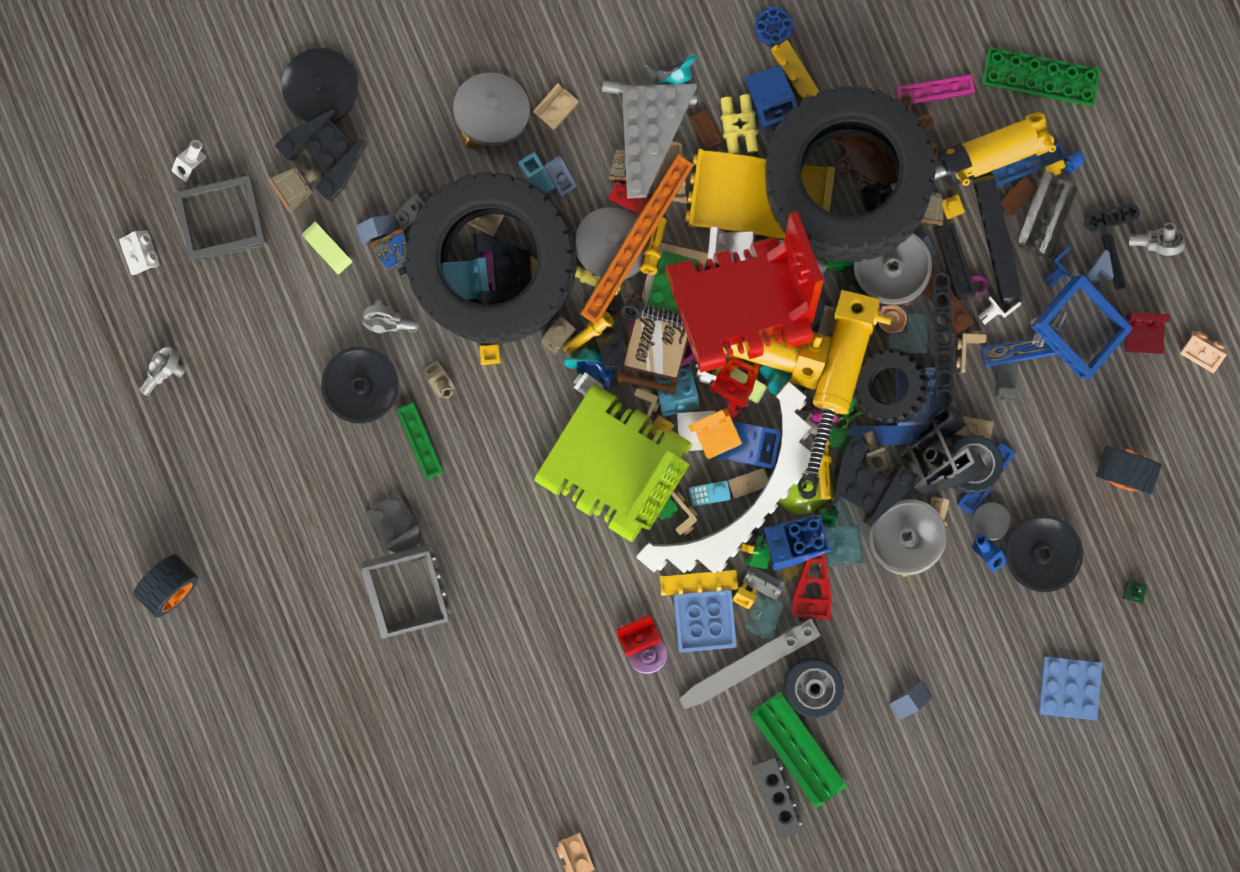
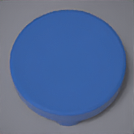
(773, 26)

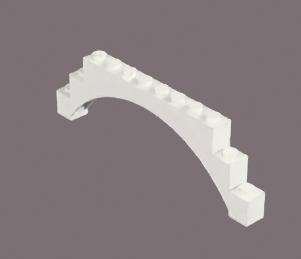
(719, 546)

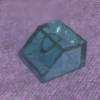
(844, 546)

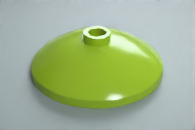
(799, 505)

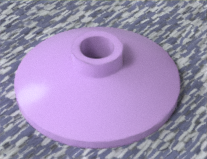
(657, 653)

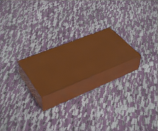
(705, 130)
(1018, 196)

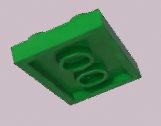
(661, 293)

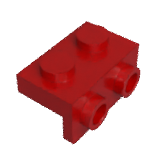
(619, 196)
(638, 635)

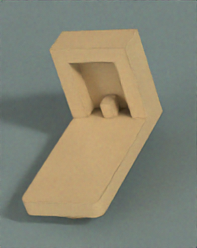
(973, 337)
(646, 395)
(686, 526)

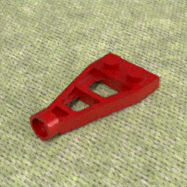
(731, 388)
(812, 607)

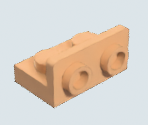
(1204, 351)
(575, 854)

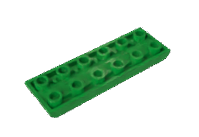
(1041, 77)
(798, 750)

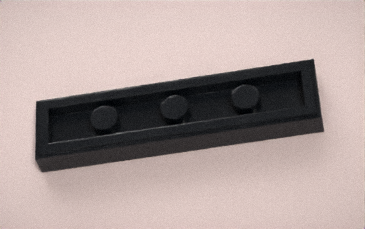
(955, 261)

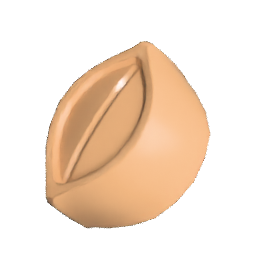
(898, 318)

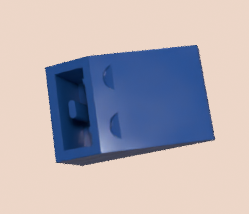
(770, 96)
(757, 448)
(796, 541)

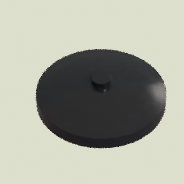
(318, 83)
(360, 385)
(1044, 553)

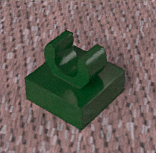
(828, 516)
(1135, 592)

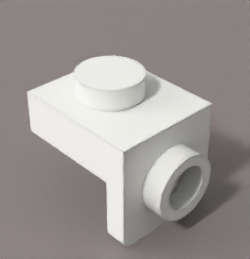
(584, 383)

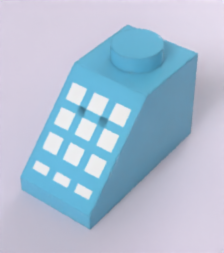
(709, 493)

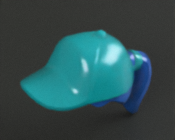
(590, 362)

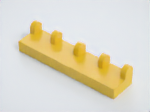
(794, 70)
(698, 582)

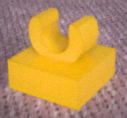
(661, 423)
(744, 597)

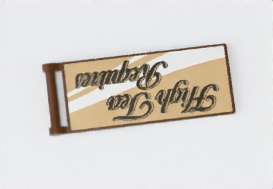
(654, 345)

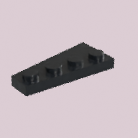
(611, 340)

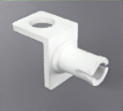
(189, 159)
(993, 310)

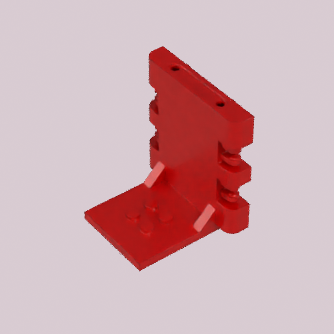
(749, 297)

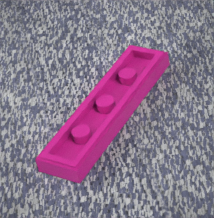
(938, 89)

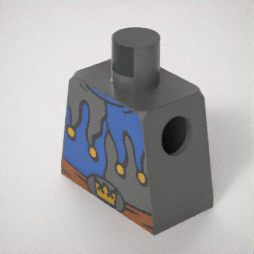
(392, 251)

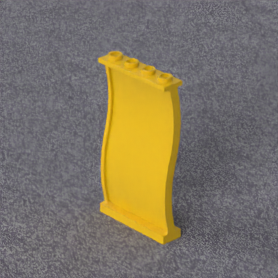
(733, 194)

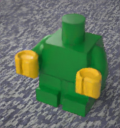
(757, 553)

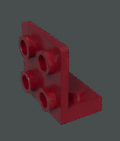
(1147, 333)

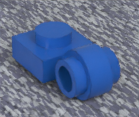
(1074, 161)

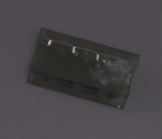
(1047, 215)

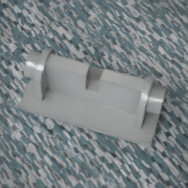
(763, 582)

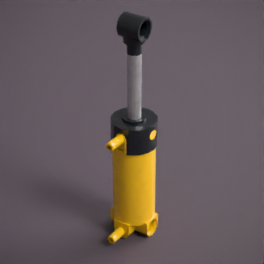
(980, 155)

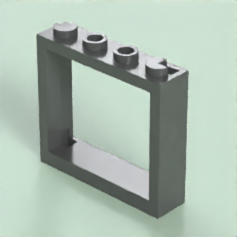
(227, 248)
(388, 630)

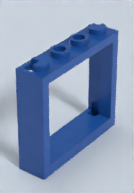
(1042, 328)

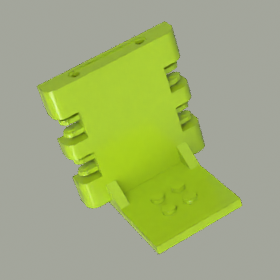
(615, 463)

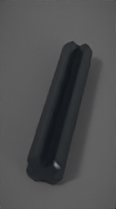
(1109, 245)

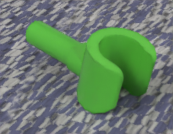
(850, 418)

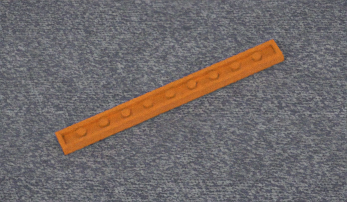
(636, 239)

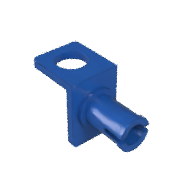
(1059, 271)
(988, 552)

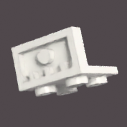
(729, 241)

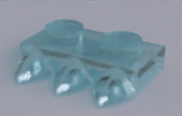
(766, 618)

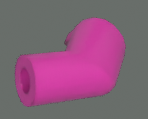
(817, 415)

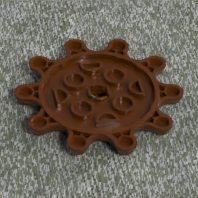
(869, 158)

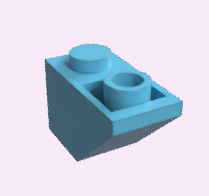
(536, 173)

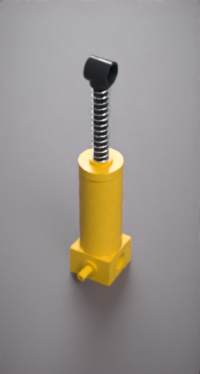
(803, 361)
(841, 372)

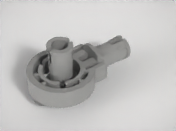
(1161, 240)
(386, 319)
(161, 367)

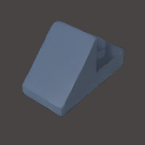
(560, 176)
(1102, 266)

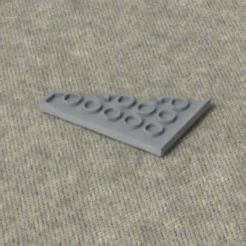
(650, 124)

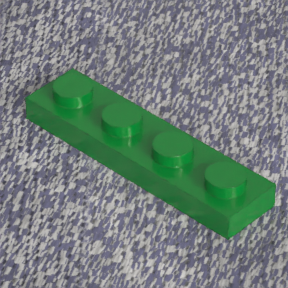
(419, 441)

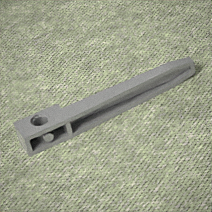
(751, 663)

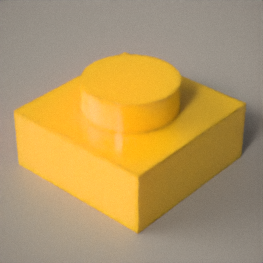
(1055, 168)
(952, 207)

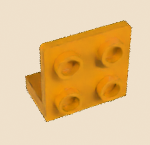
(716, 433)

